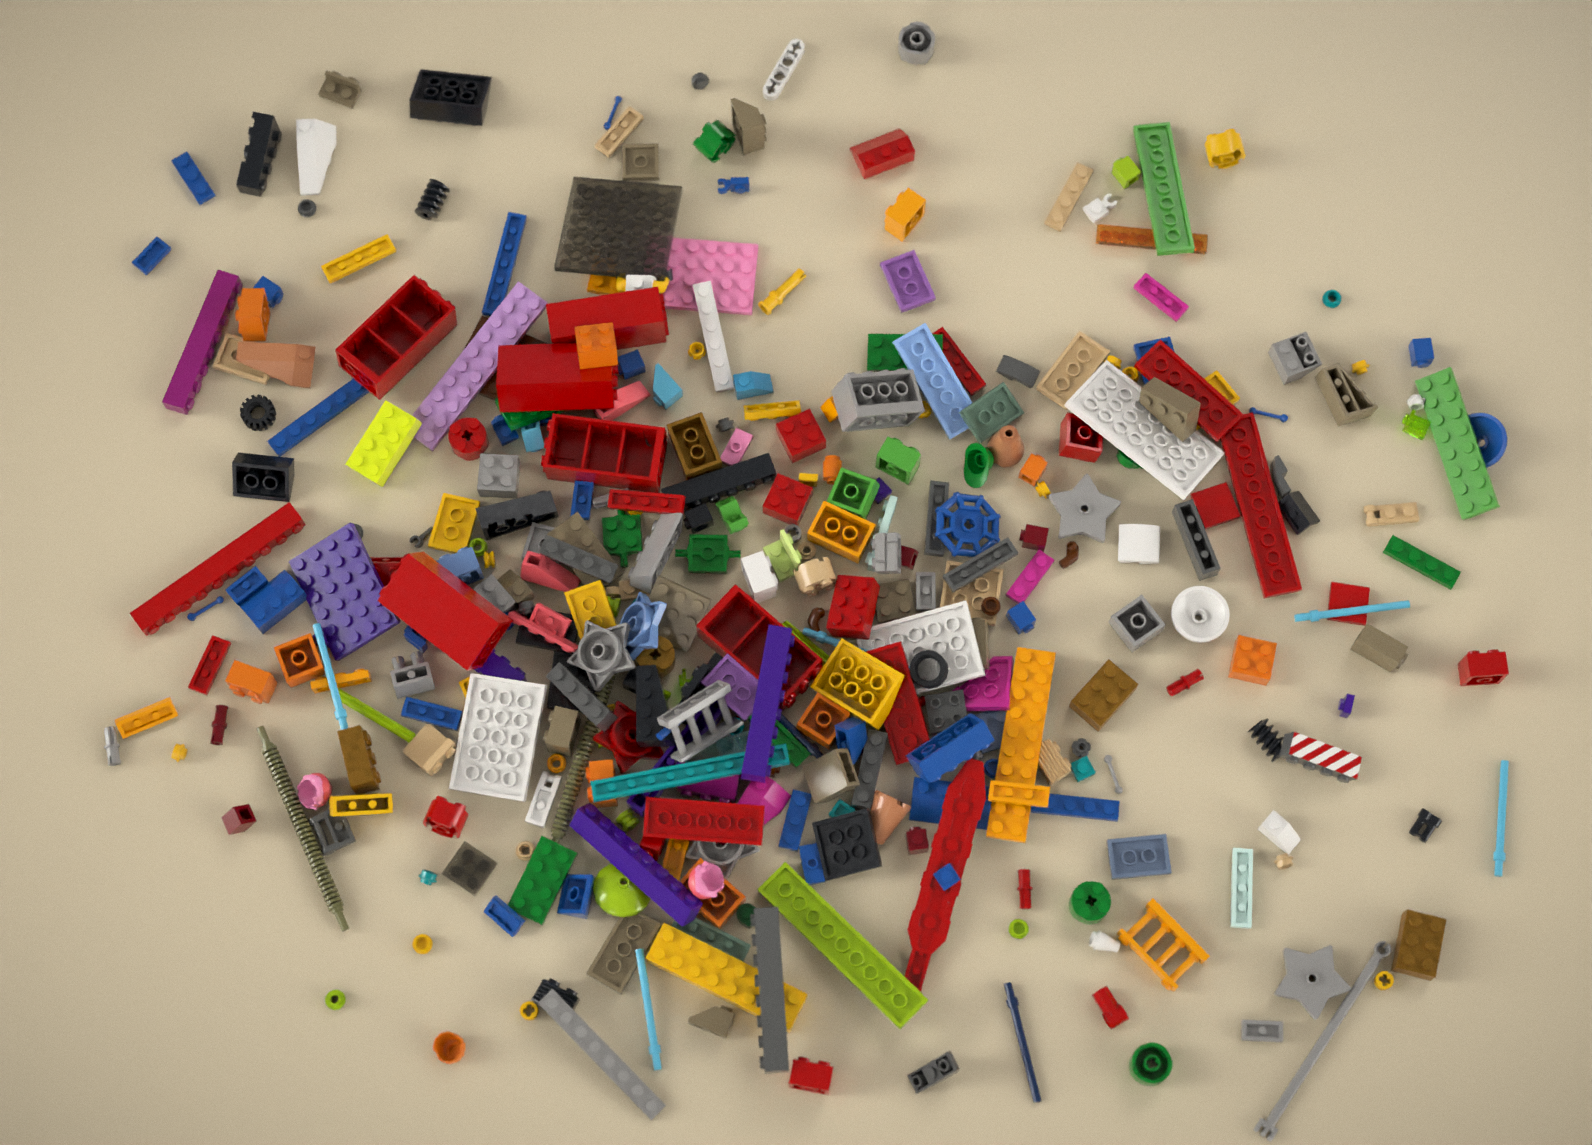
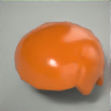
(449, 1047)

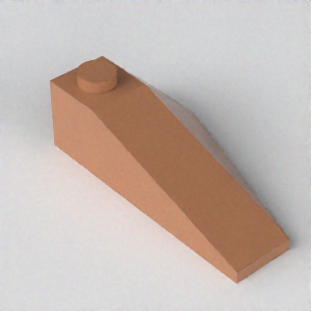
(279, 360)

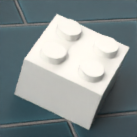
(758, 576)

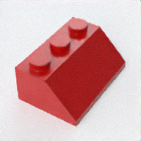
(883, 153)

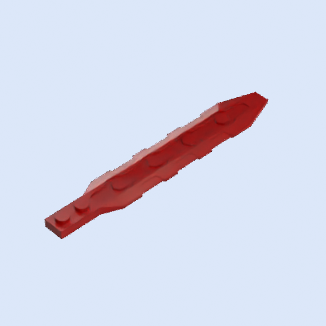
(951, 845)

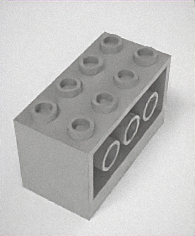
(877, 400)

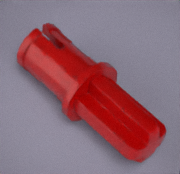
(1184, 682)
(1024, 889)

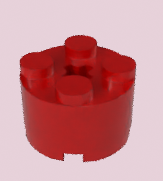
(464, 429)
(445, 817)

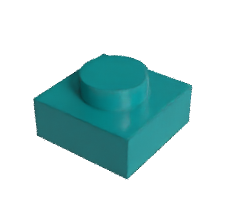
(1082, 769)
(840, 808)

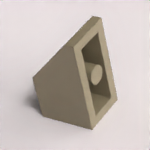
(516, 587)
(714, 1020)

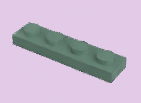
(715, 938)

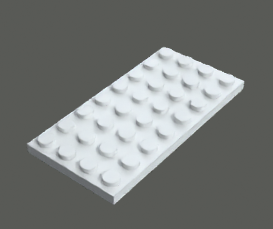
(1113, 410)

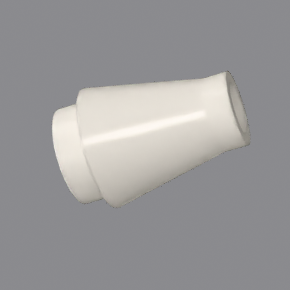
(1103, 942)

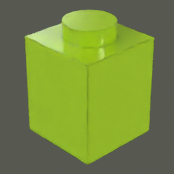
(1125, 171)

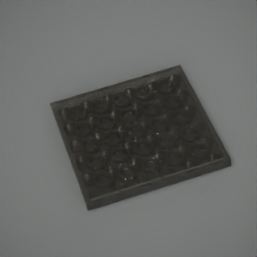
(618, 228)

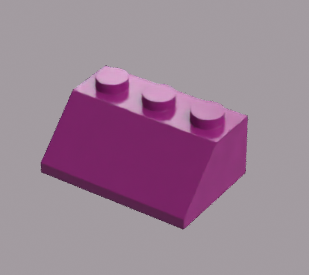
(719, 789)

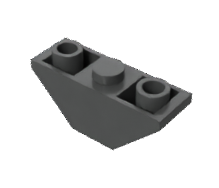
(933, 1072)

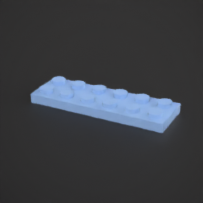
(934, 378)

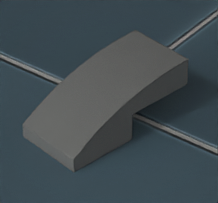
(1018, 370)
(1278, 472)

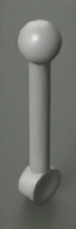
(1108, 759)

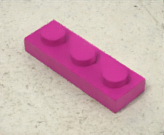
(1161, 297)
(1030, 577)

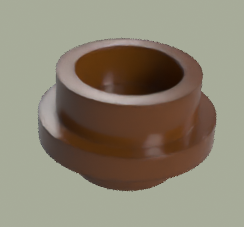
(990, 606)

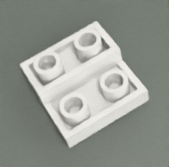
(1139, 543)

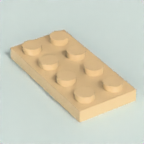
(1072, 369)

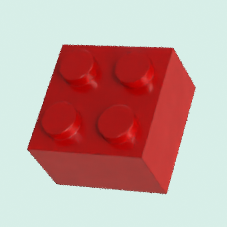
(801, 435)
(1079, 440)
(787, 500)
(1483, 668)
(811, 1076)

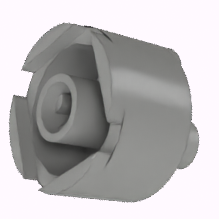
(916, 43)

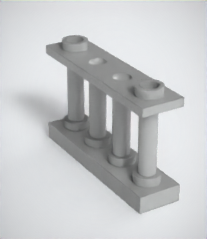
(687, 710)

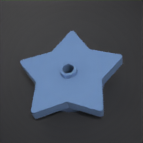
(643, 623)

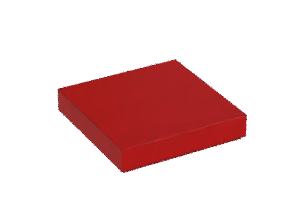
(1215, 505)
(1348, 596)

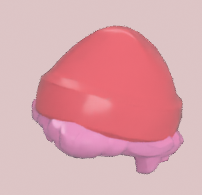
(314, 790)
(706, 880)

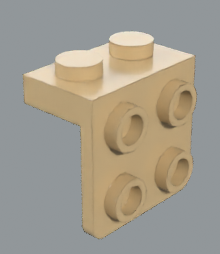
(430, 749)

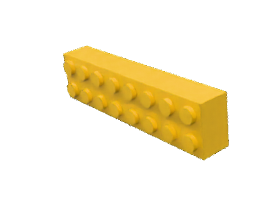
(716, 972)

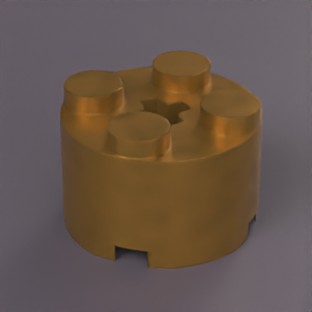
(666, 659)

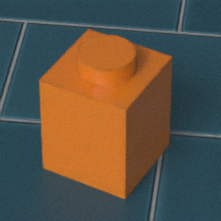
(1033, 469)

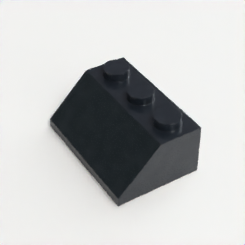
(262, 477)

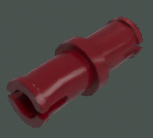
(219, 724)

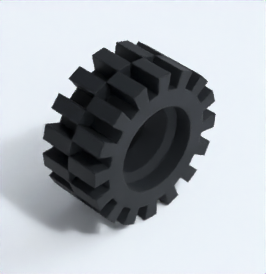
(263, 422)

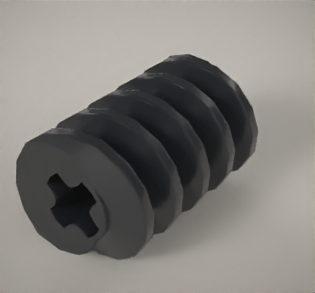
(431, 199)
(1268, 738)

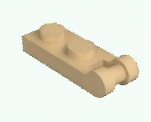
(1391, 514)

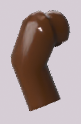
(1071, 555)
(814, 617)

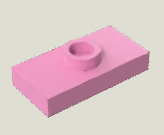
(736, 447)

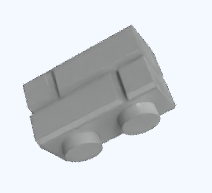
(887, 553)

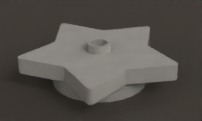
(1074, 520)
(603, 653)
(721, 855)
(1297, 984)

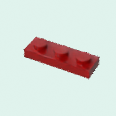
(209, 665)

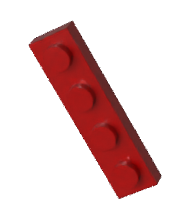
(960, 364)
(645, 502)

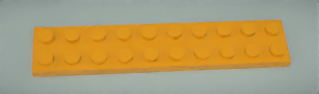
(1022, 739)

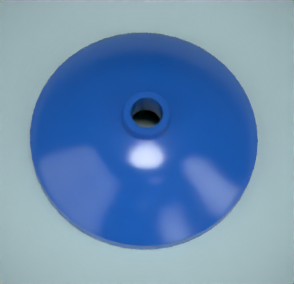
(1493, 433)

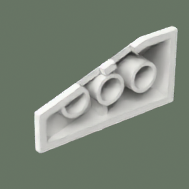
(314, 149)

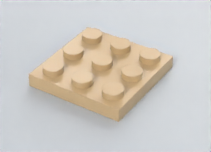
(975, 592)

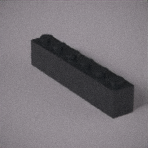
(725, 481)

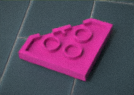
(993, 689)

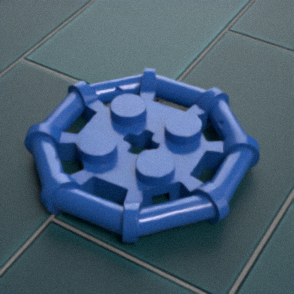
(960, 532)

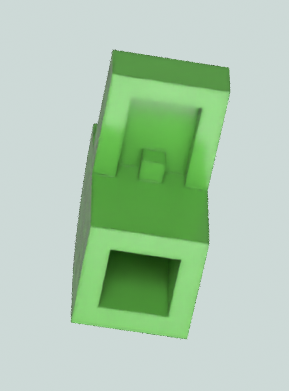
(731, 515)

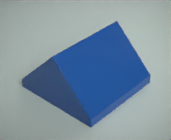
(576, 895)

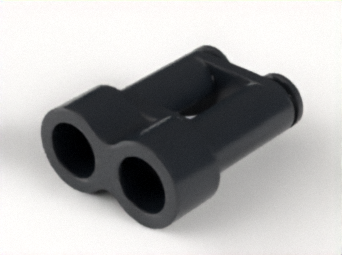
(1430, 820)

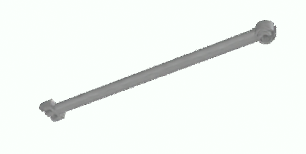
(1322, 1042)

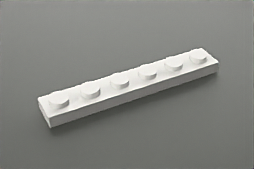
(713, 336)

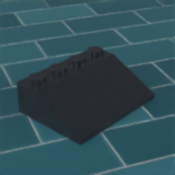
(450, 97)

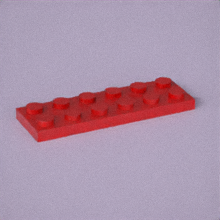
(1215, 412)
(905, 721)
(704, 821)

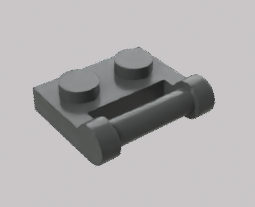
(339, 829)

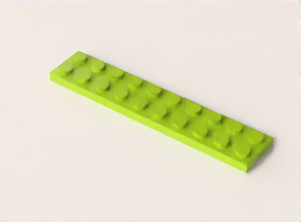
(842, 945)

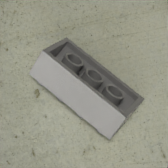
(656, 551)

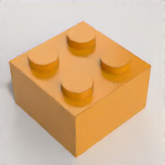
(904, 214)

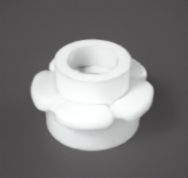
(1416, 402)

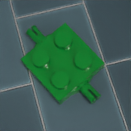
(622, 535)
(708, 553)

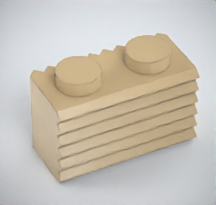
(1051, 762)

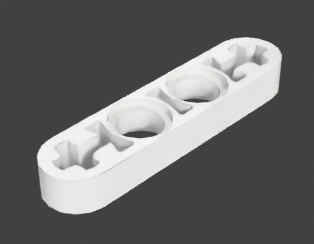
(782, 69)

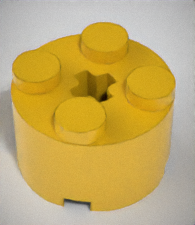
(1224, 149)

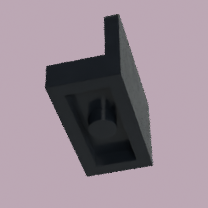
(1297, 512)

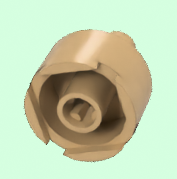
(815, 576)

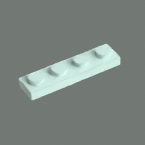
(883, 525)
(1241, 888)

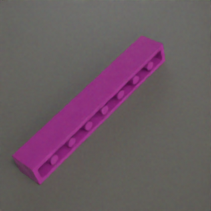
(202, 342)

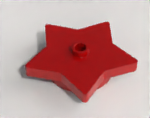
(617, 739)

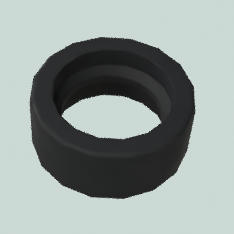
(925, 655)

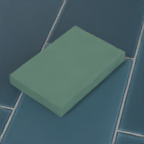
(991, 412)

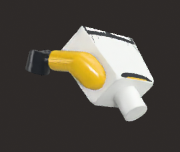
(637, 282)

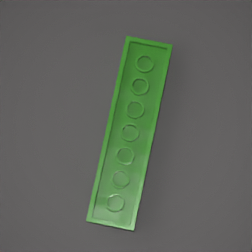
(1163, 189)
(1457, 444)

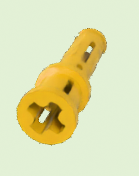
(776, 296)

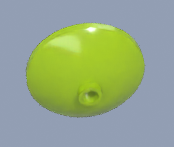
(618, 898)

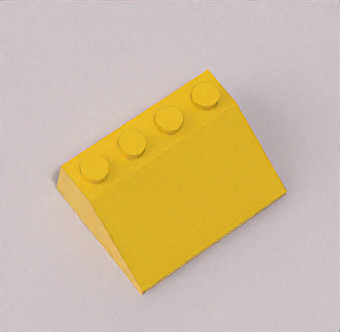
(859, 683)

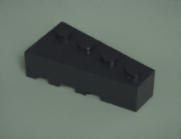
(259, 154)
(516, 514)
(649, 705)

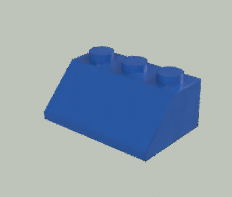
(273, 601)

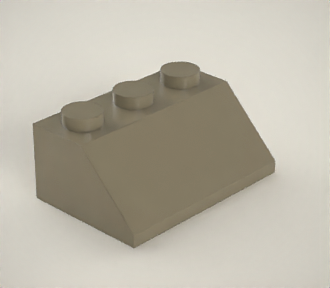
(748, 126)

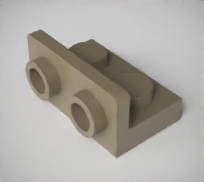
(340, 89)

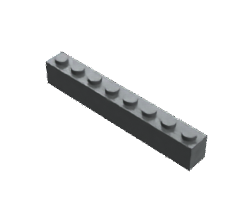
(771, 990)

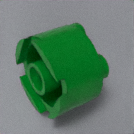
(714, 140)
(1084, 912)
(1161, 1060)

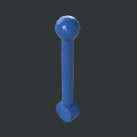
(607, 125)
(1283, 418)
(192, 616)

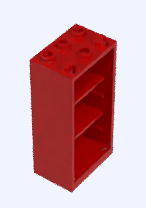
(636, 316)
(396, 337)
(551, 379)
(604, 453)
(444, 610)
(740, 629)

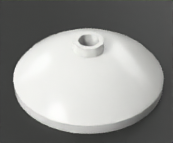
(1201, 602)

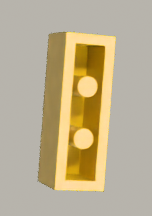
(360, 804)

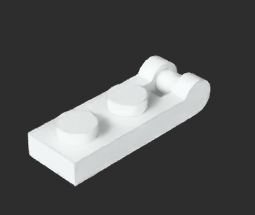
(543, 799)

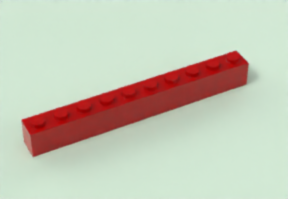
(217, 569)

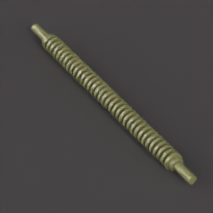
(586, 742)
(302, 828)

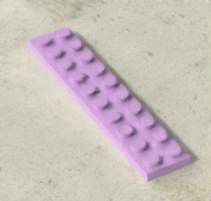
(476, 364)

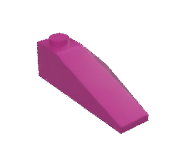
(766, 794)

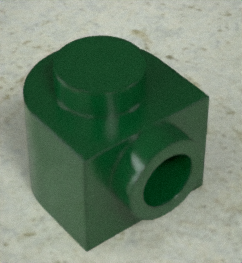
(743, 914)

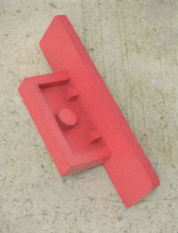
(548, 624)

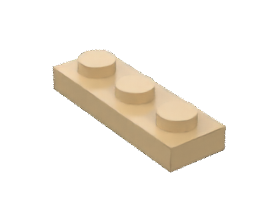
(619, 132)

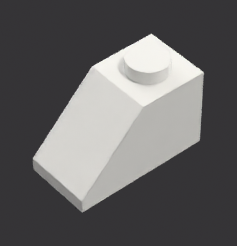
(1279, 832)

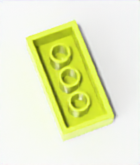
(383, 443)

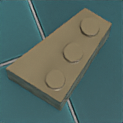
(1343, 396)
(1171, 407)

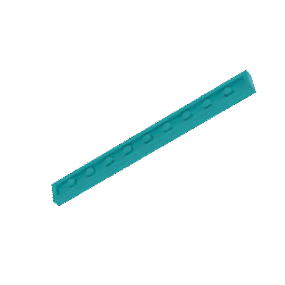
(678, 775)

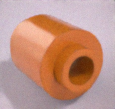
(831, 468)

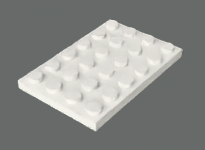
(942, 630)
(498, 737)

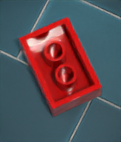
(853, 607)

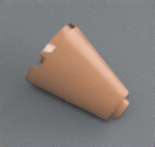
(1006, 446)
(886, 815)

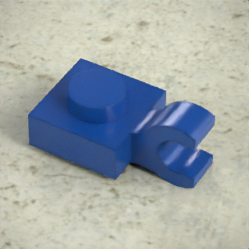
(736, 184)

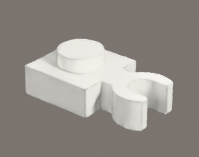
(1099, 209)

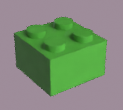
(898, 460)
(853, 492)

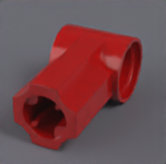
(1112, 1011)

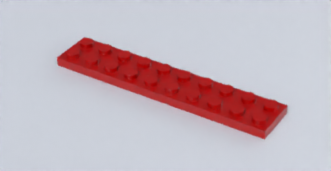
(1260, 509)

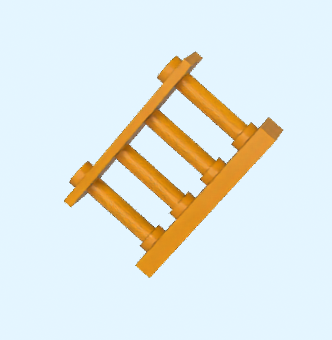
(1182, 940)

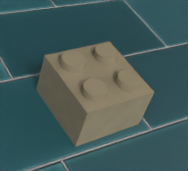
(562, 731)

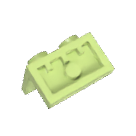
(783, 556)

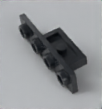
(695, 686)

